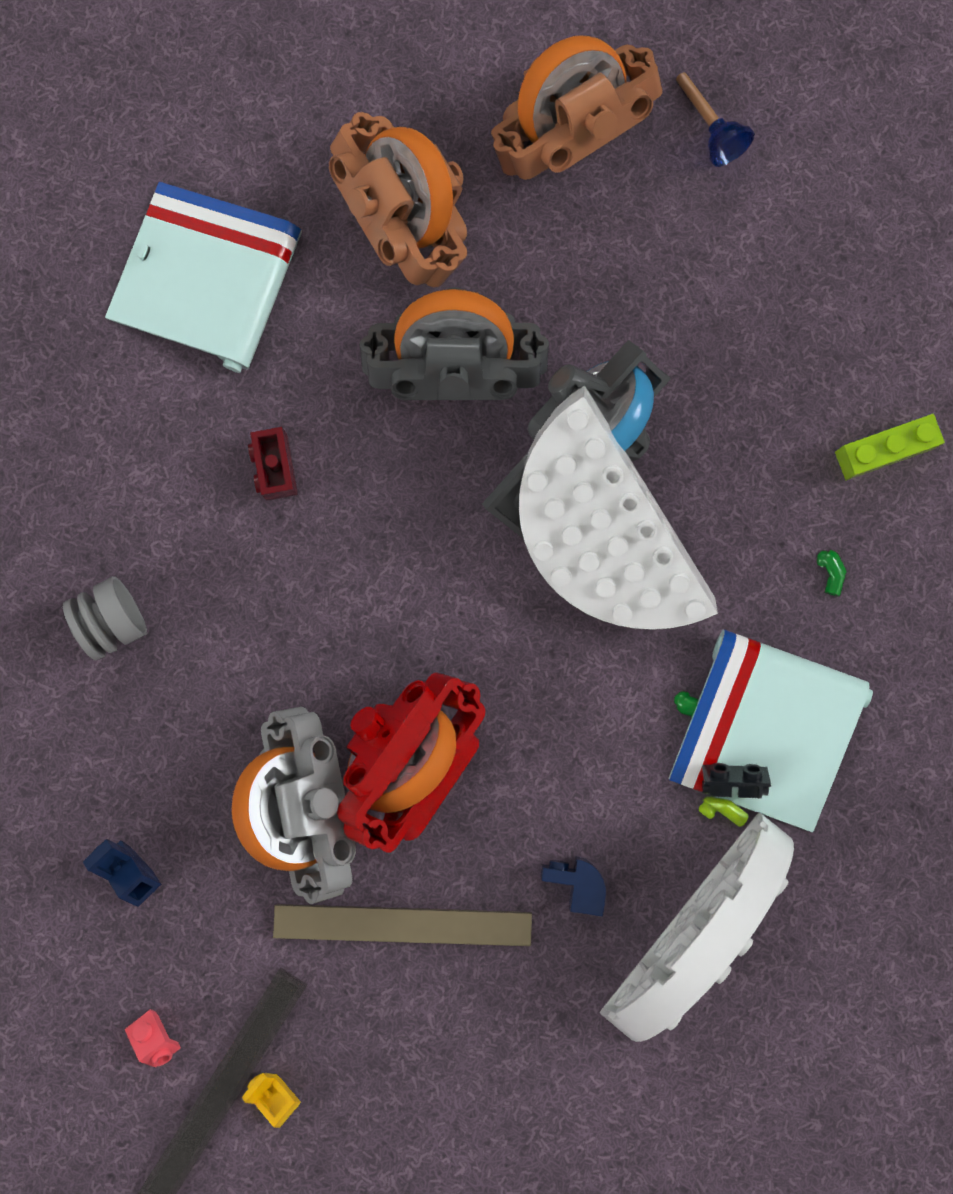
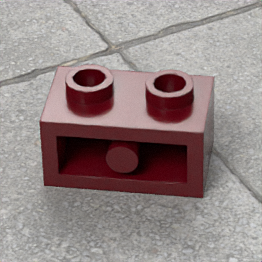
(273, 464)

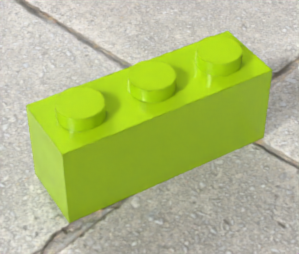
(889, 447)

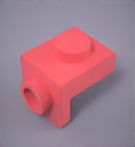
(151, 1040)

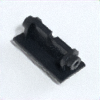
(750, 779)

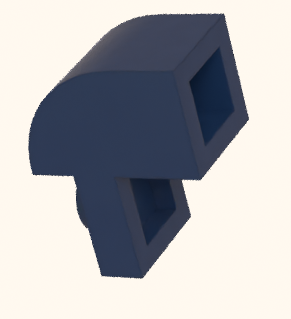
(124, 870)
(586, 884)

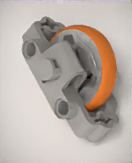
(290, 806)

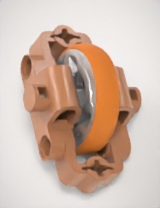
(575, 104)
(401, 196)

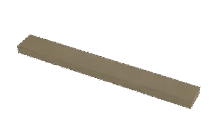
(402, 925)

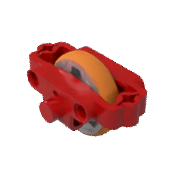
(408, 759)

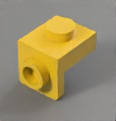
(272, 1098)

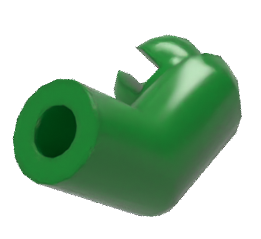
(835, 569)

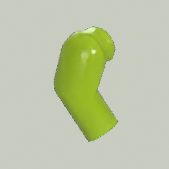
(725, 807)

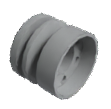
(100, 620)

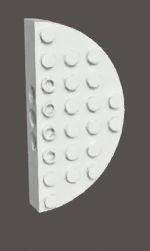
(600, 528)
(704, 934)

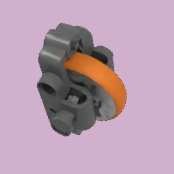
(454, 349)

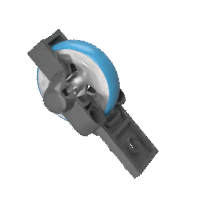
(608, 383)

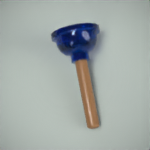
(727, 139)

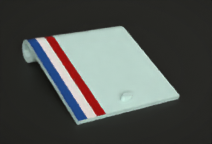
(204, 274)
(777, 715)

